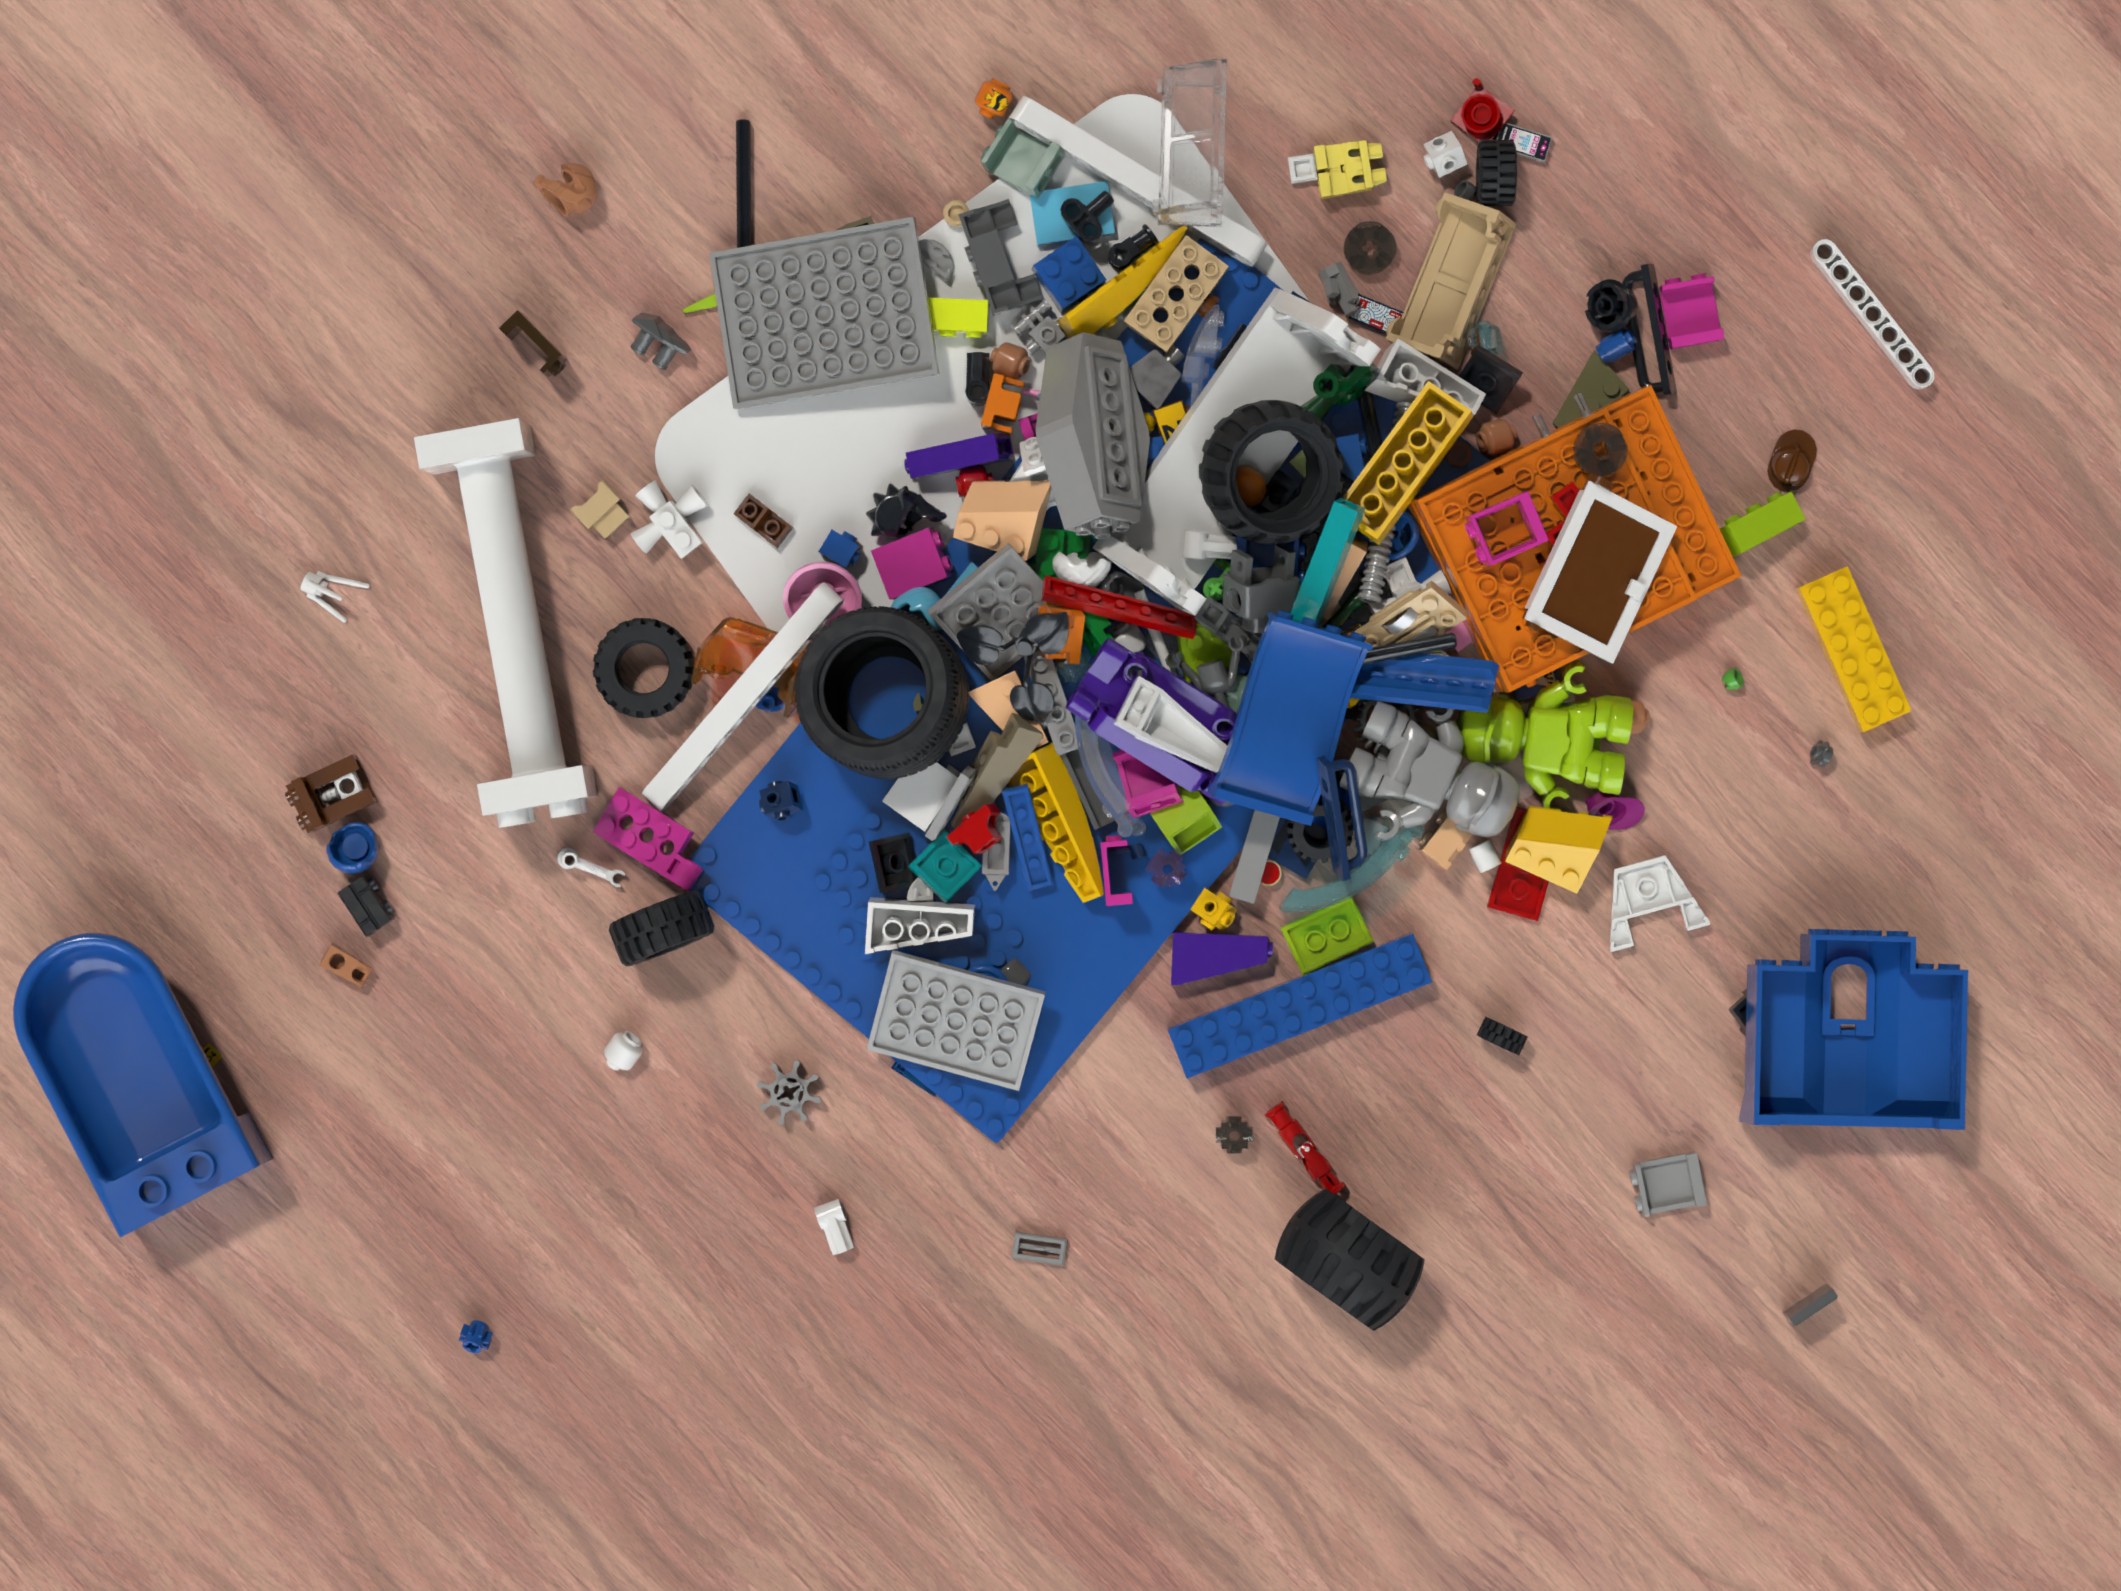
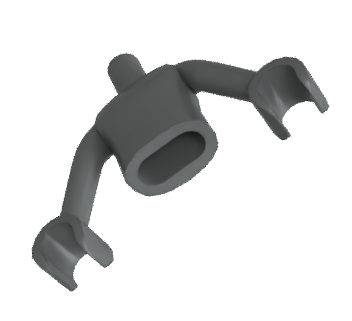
(1212, 675)

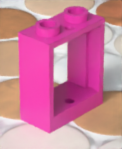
(1529, 517)

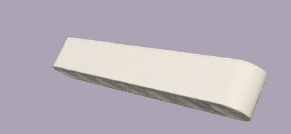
(1884, 319)

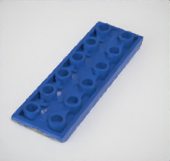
(1429, 682)

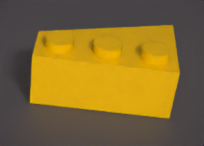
(1557, 845)

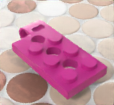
(645, 817)

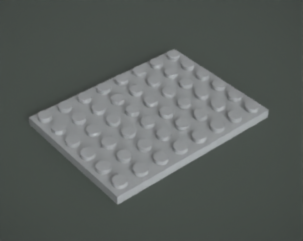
(824, 313)

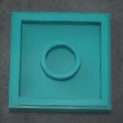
(944, 867)

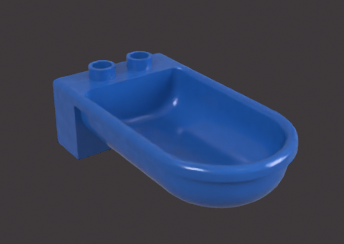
(129, 1079)

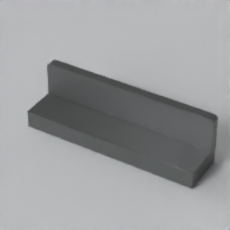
(1086, 793)

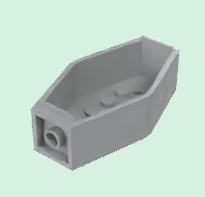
(1092, 435)

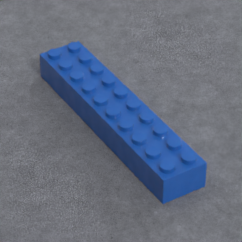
(1299, 1005)

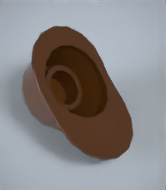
(1792, 460)

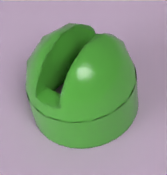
(1733, 679)

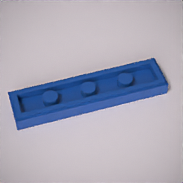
(1027, 837)

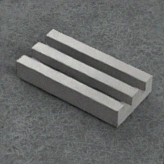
(1063, 1241)

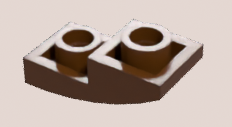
(763, 520)

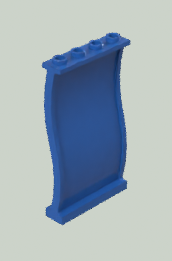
(1289, 716)

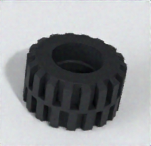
(1496, 172)
(1315, 847)

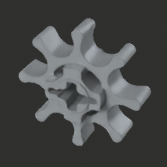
(795, 1103)

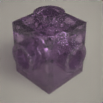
(1156, 865)

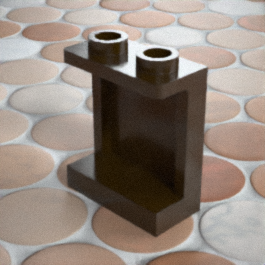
(519, 322)

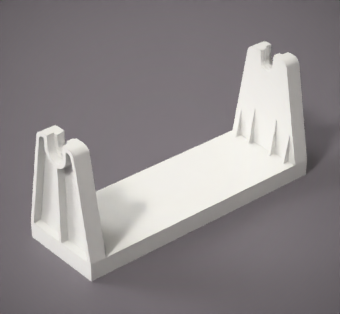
(1270, 361)

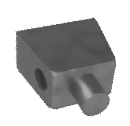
(1157, 375)

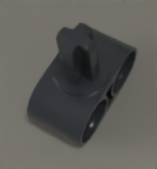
(1087, 215)

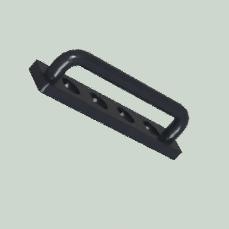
(1667, 383)

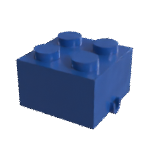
(1068, 274)

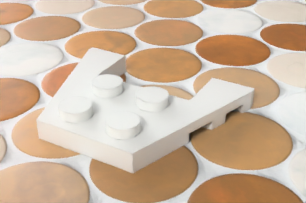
(1646, 889)

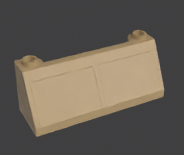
(1453, 280)

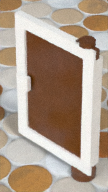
(1598, 570)

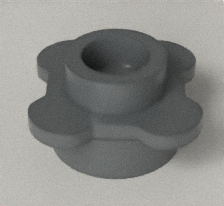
(1821, 753)

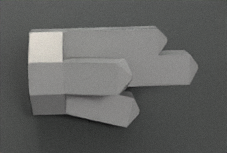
(1339, 288)

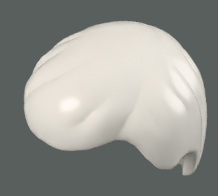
(1084, 571)

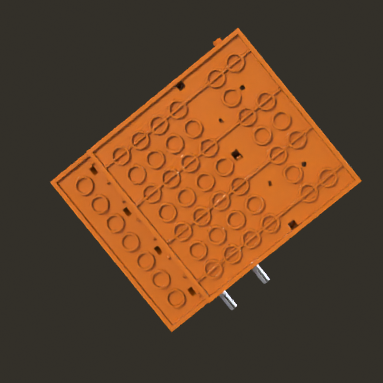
(1496, 595)

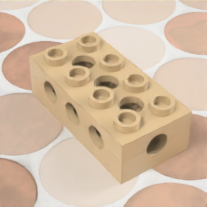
(1170, 277)

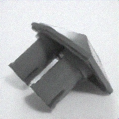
(654, 327)

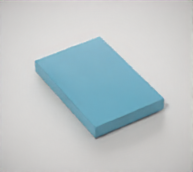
(1047, 213)

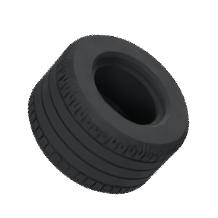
(835, 660)

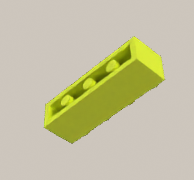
(959, 316)

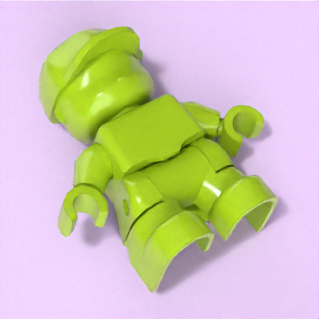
(1553, 737)

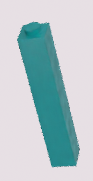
(1328, 560)

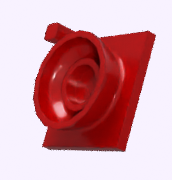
(1482, 114)

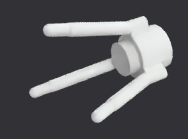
(316, 586)

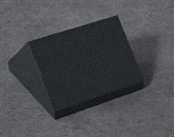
(891, 862)

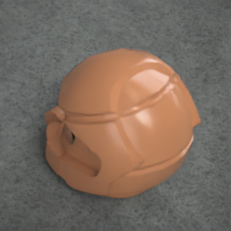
(574, 195)

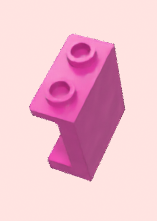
(912, 562)
(1144, 786)

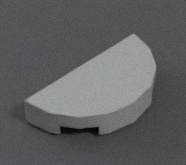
(936, 258)

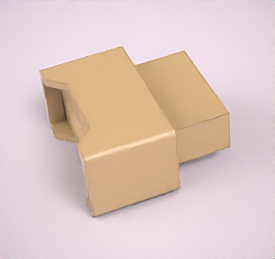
(602, 511)

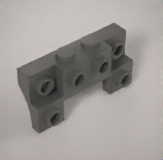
(993, 268)

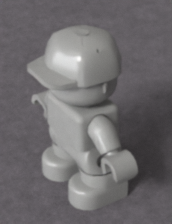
(1426, 773)

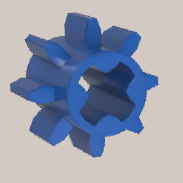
(475, 1336)

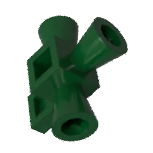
(1338, 387)

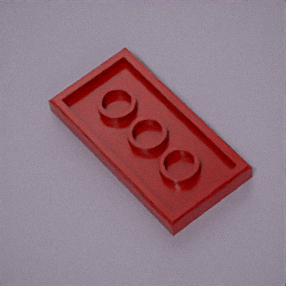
(1514, 888)

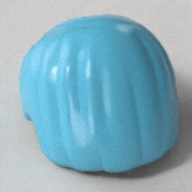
(917, 602)

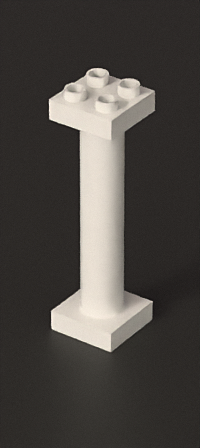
(511, 621)

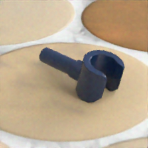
(1136, 850)

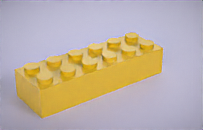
(1407, 459)
(1853, 649)

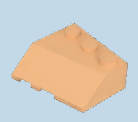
(1004, 514)

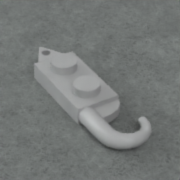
(996, 858)

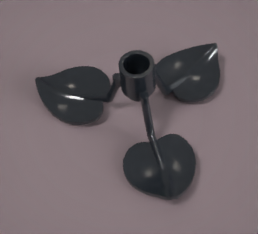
(1043, 630)

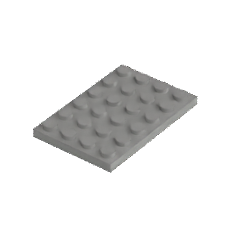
(956, 1020)

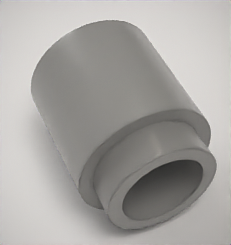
(1372, 826)

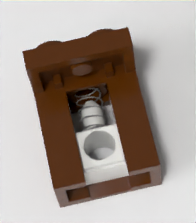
(309, 803)

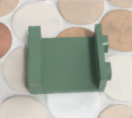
(1022, 159)

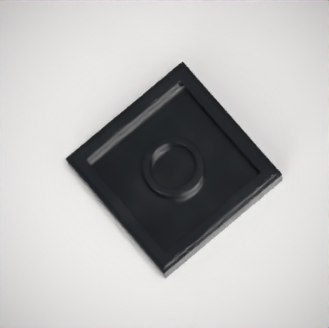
(1490, 376)

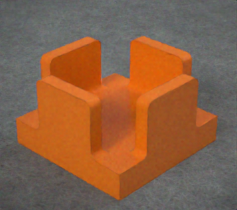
(1002, 403)
(1072, 648)

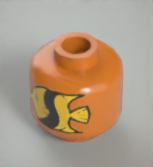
(993, 98)

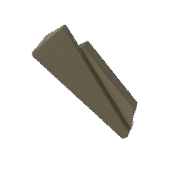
(997, 764)

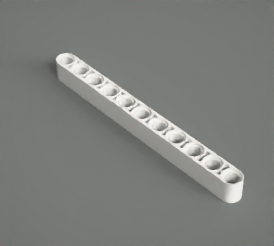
(1126, 174)
(743, 696)

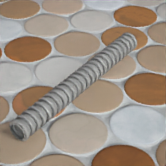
(1378, 554)

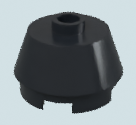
(1611, 305)

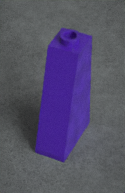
(959, 455)
(1211, 954)

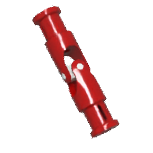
(1314, 1162)

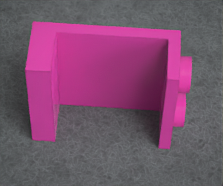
(1690, 311)
(1114, 898)

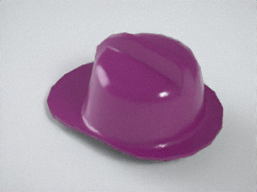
(1624, 810)

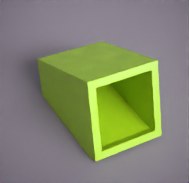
(1187, 821)

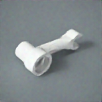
(587, 866)

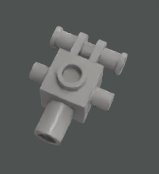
(1045, 333)

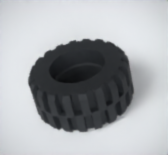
(608, 675)
(661, 928)

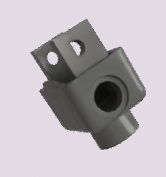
(1259, 590)

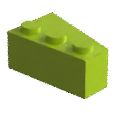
(1761, 522)

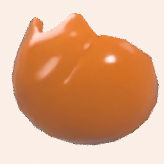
(1250, 485)

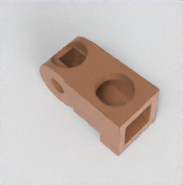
(346, 965)

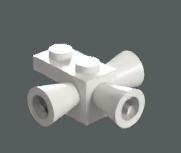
(669, 520)
(1401, 580)

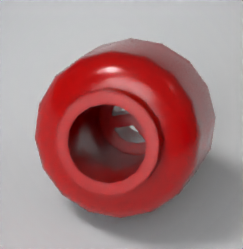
(971, 474)

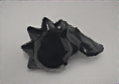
(899, 512)

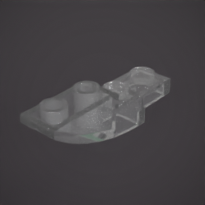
(1202, 346)

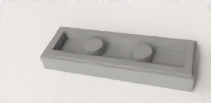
(951, 803)

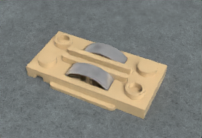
(1414, 617)

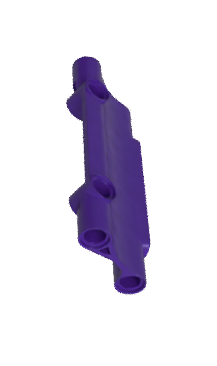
(1105, 690)

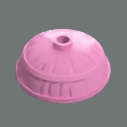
(810, 576)

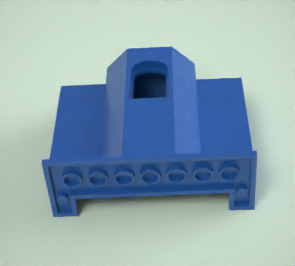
(1890, 1071)

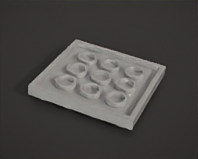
(996, 595)

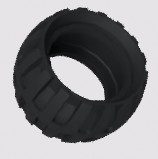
(1317, 492)
(1349, 1259)

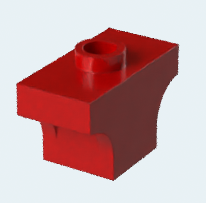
(978, 830)

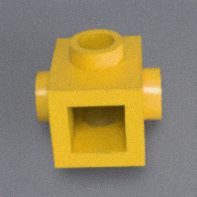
(1214, 909)

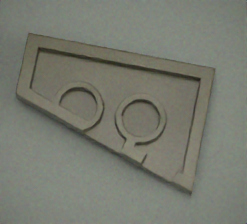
(1598, 386)

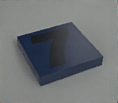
(1283, 852)

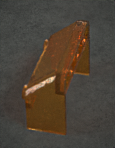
(734, 648)

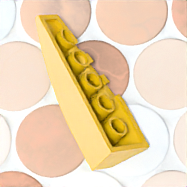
(1115, 295)
(1061, 819)

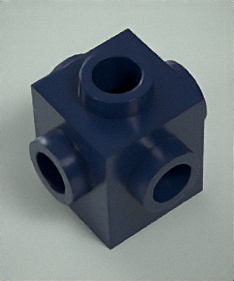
(780, 800)

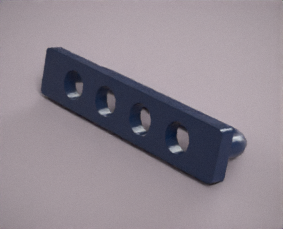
(1333, 817)

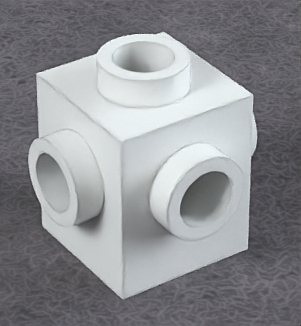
(1444, 154)

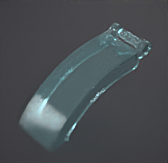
(1361, 877)

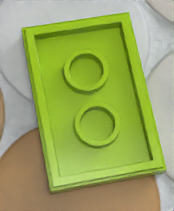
(1326, 935)

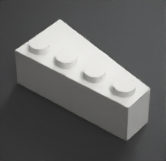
(1406, 371)
(908, 923)

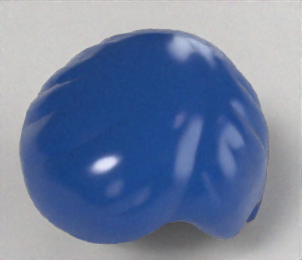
(353, 848)

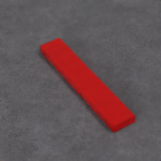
(1118, 607)

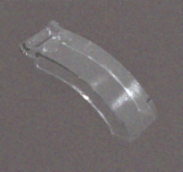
(1106, 779)

